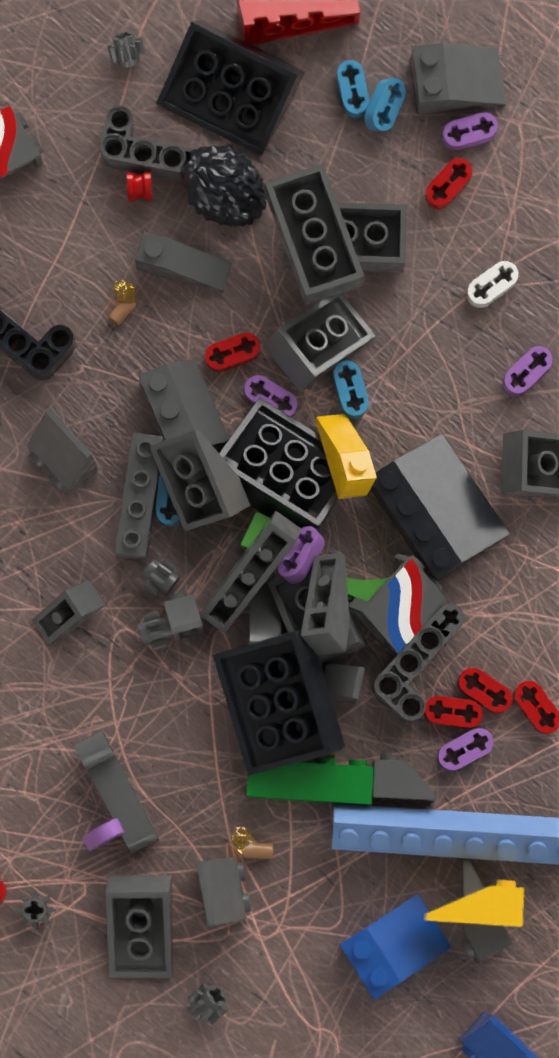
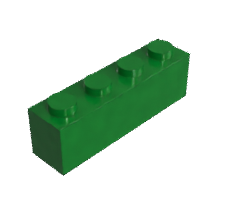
(315, 782)

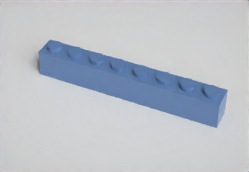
(445, 833)

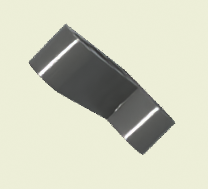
(132, 146)
(422, 657)
(116, 791)

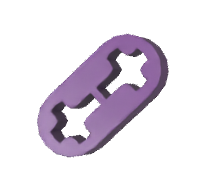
(471, 138)
(532, 375)
(273, 390)
(301, 555)
(462, 742)
(103, 834)

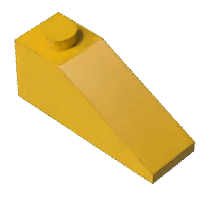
(346, 456)
(488, 906)

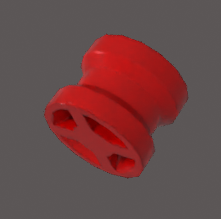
(139, 186)

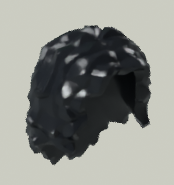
(224, 186)

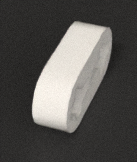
(488, 278)

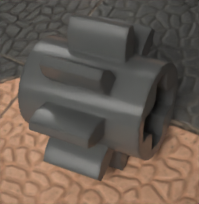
(126, 49)
(160, 576)
(155, 630)
(29, 903)
(208, 1003)

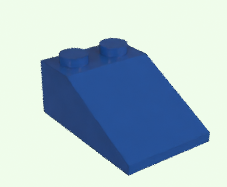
(394, 946)
(492, 1039)

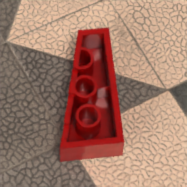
(282, 19)

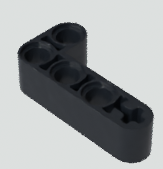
(36, 349)

